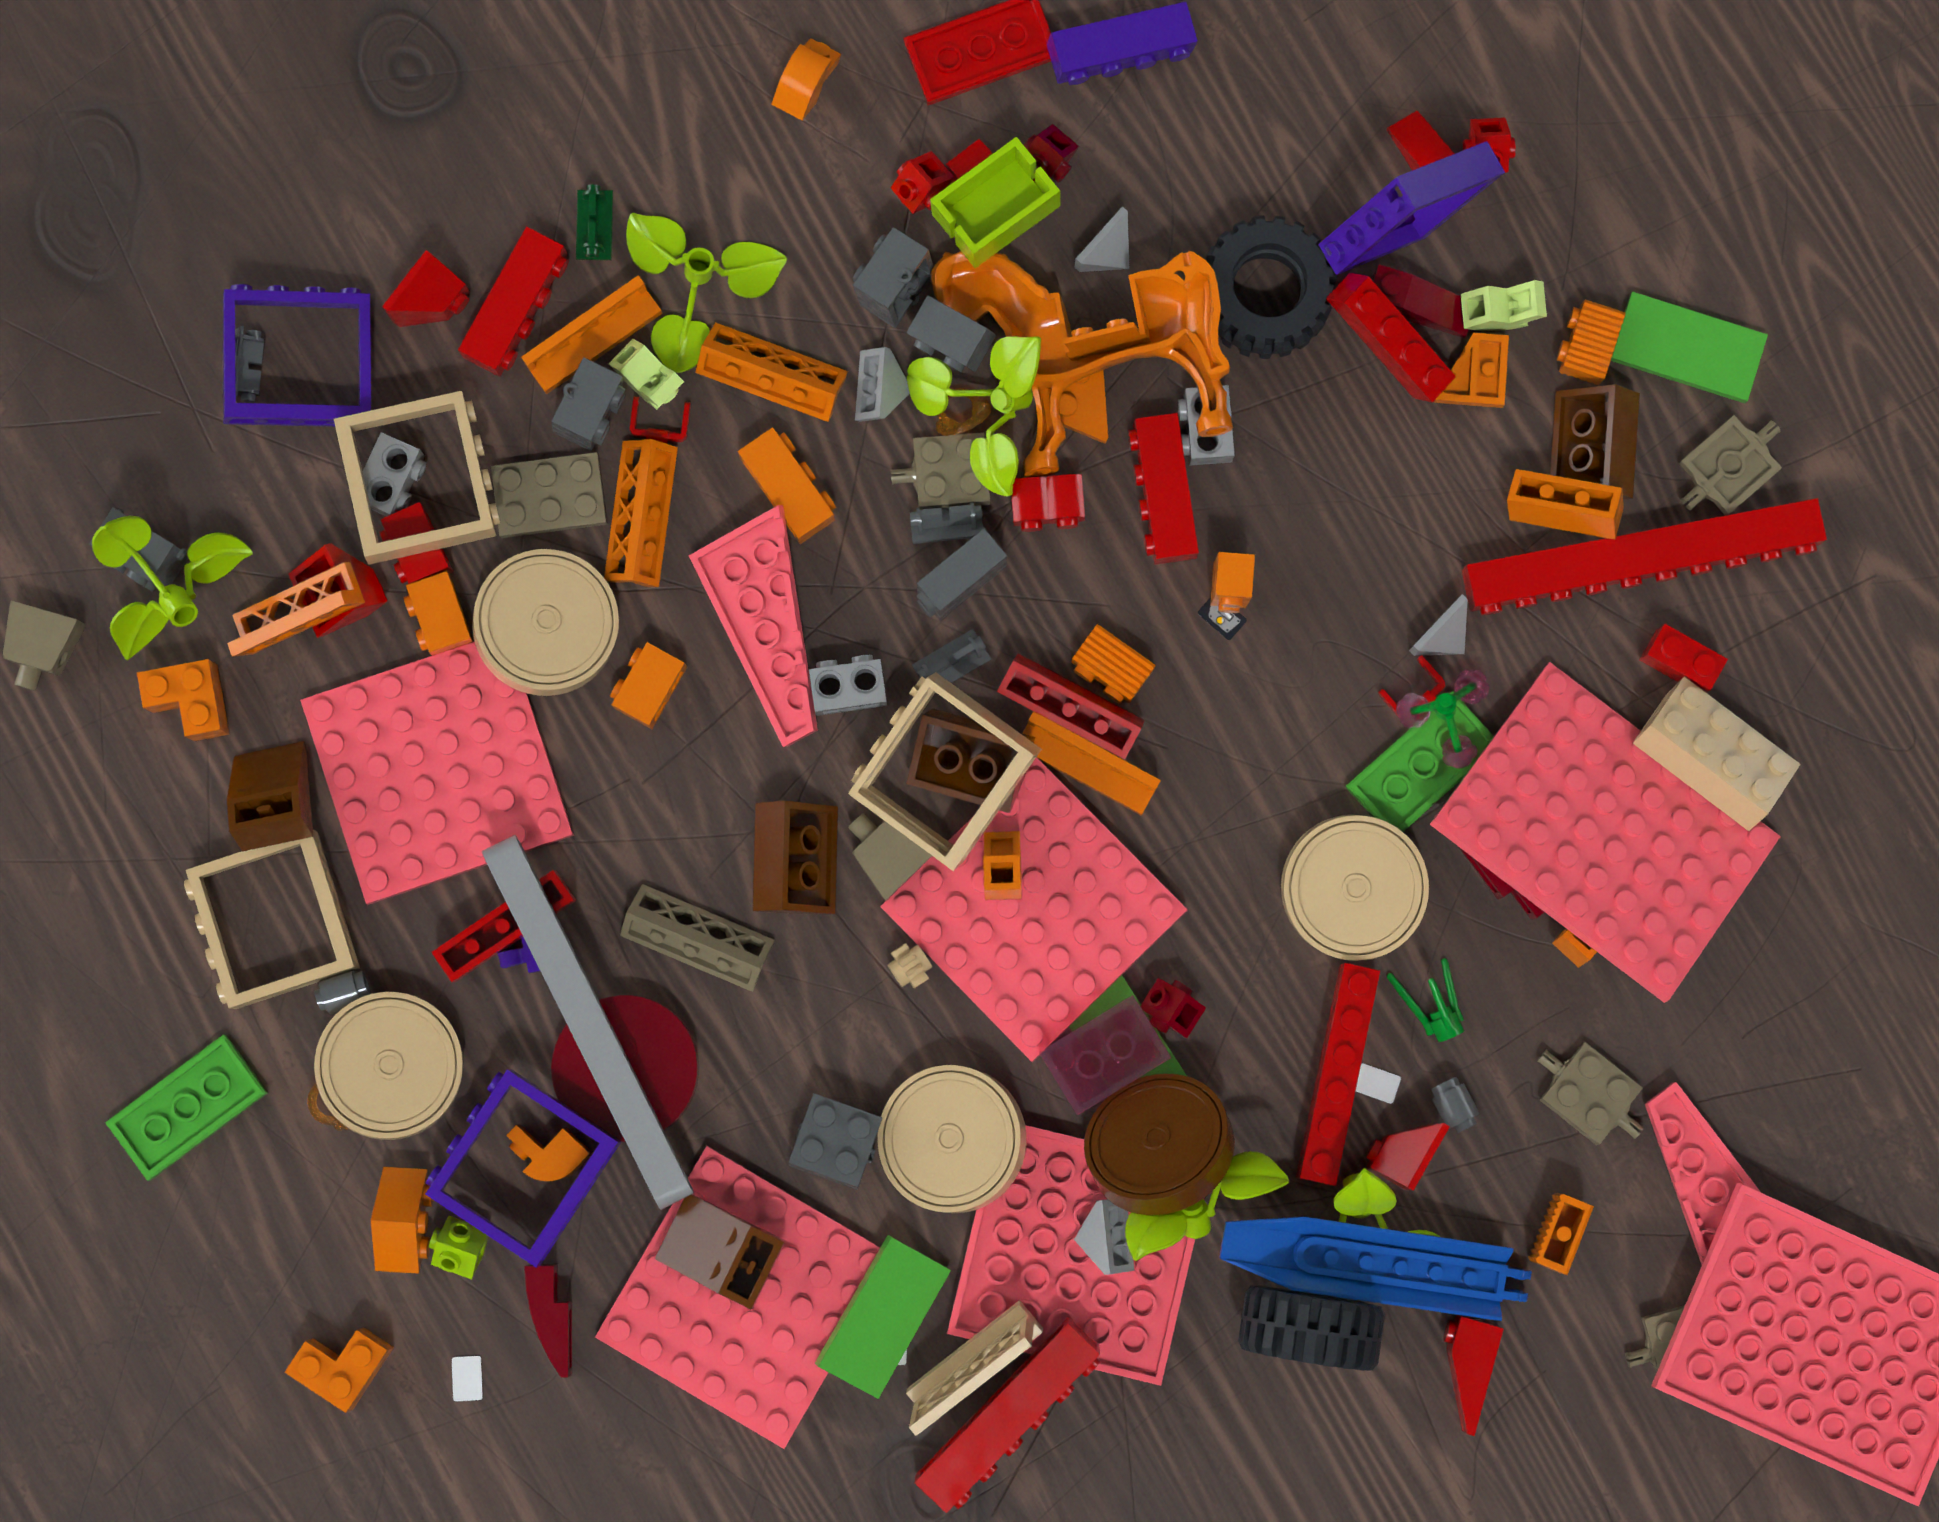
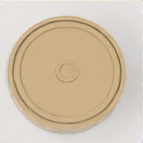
(545, 622)
(1355, 887)
(388, 1065)
(952, 1139)

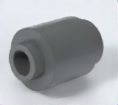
(341, 990)
(1455, 1105)

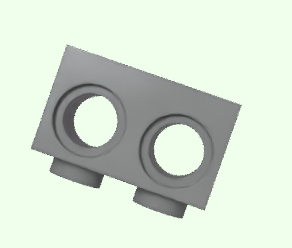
(1224, 443)
(379, 473)
(849, 695)

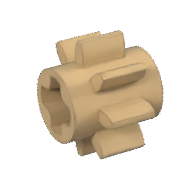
(909, 965)

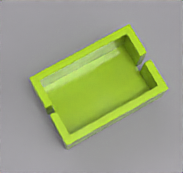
(995, 202)

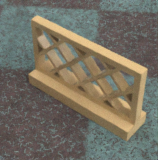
(971, 1365)

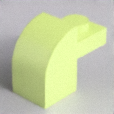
(1503, 308)
(646, 374)

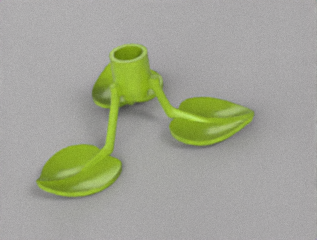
(659, 241)
(1014, 363)
(139, 623)
(1247, 1177)
(1367, 1195)

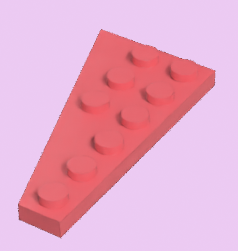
(757, 603)
(1697, 1162)

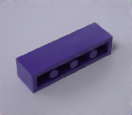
(1122, 43)

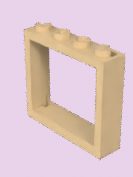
(378, 552)
(884, 748)
(329, 906)

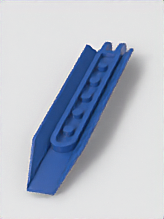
(1375, 1264)

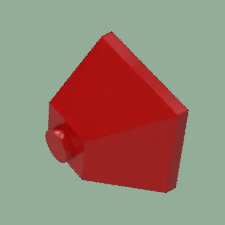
(427, 294)
(325, 559)
(1406, 1154)

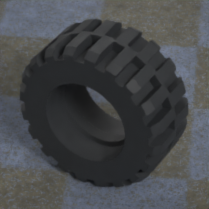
(1298, 252)
(1311, 1328)

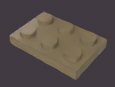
(549, 495)

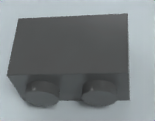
(951, 334)

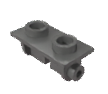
(248, 350)
(946, 524)
(954, 658)

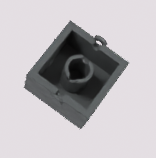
(893, 275)
(586, 410)
(160, 555)
(835, 1141)

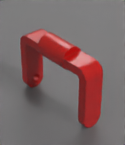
(659, 434)
(1429, 695)

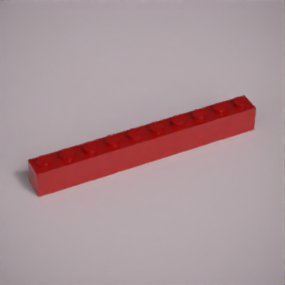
(1644, 555)

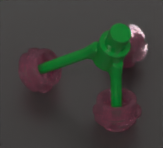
(1416, 710)

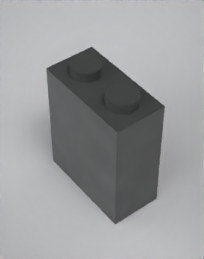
(960, 575)

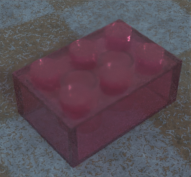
(1104, 1055)

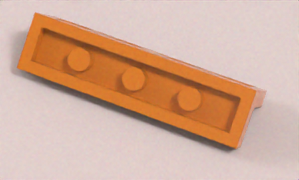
(592, 334)
(768, 375)
(646, 512)
(300, 616)
(1091, 764)

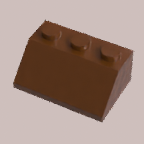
(1596, 436)
(960, 758)
(795, 858)

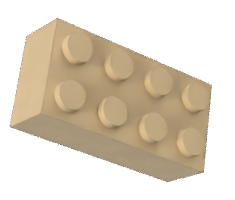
(1716, 754)

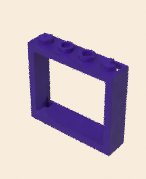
(1428, 200)
(293, 413)
(462, 1144)

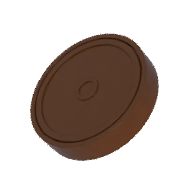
(1159, 1144)

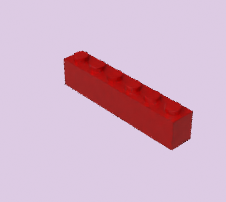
(1338, 1074)
(1007, 1415)

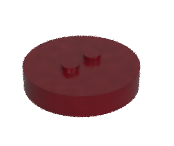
(657, 1049)

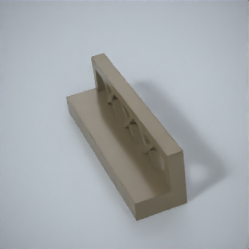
(693, 942)

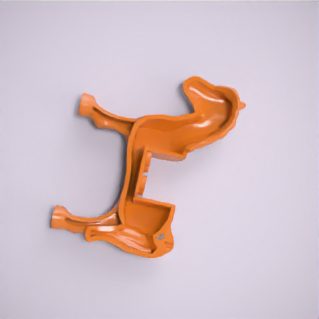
(1173, 317)

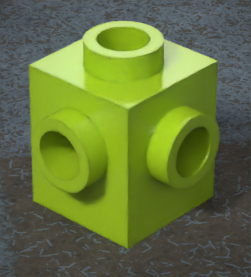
(458, 1247)

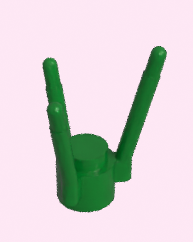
(1445, 1020)

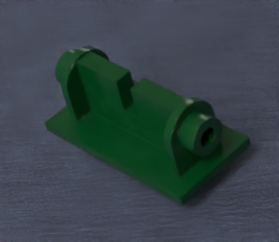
(594, 223)

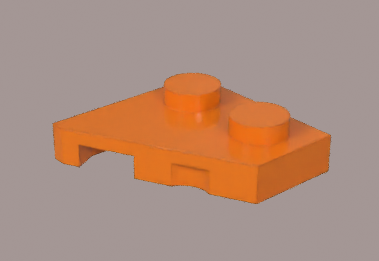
(1479, 373)
(1084, 407)

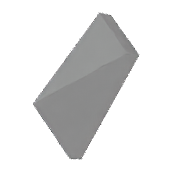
(1109, 247)
(880, 384)
(1446, 634)
(1104, 1238)

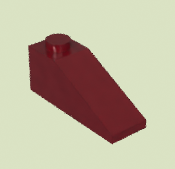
(1421, 300)

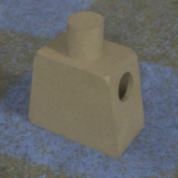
(39, 642)
(886, 855)

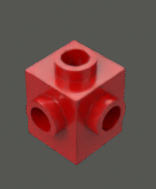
(1498, 136)
(920, 181)

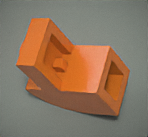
(804, 78)
(1002, 865)
(549, 1163)

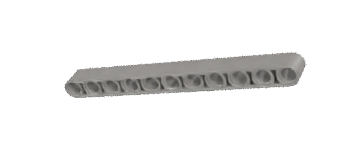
(587, 1021)

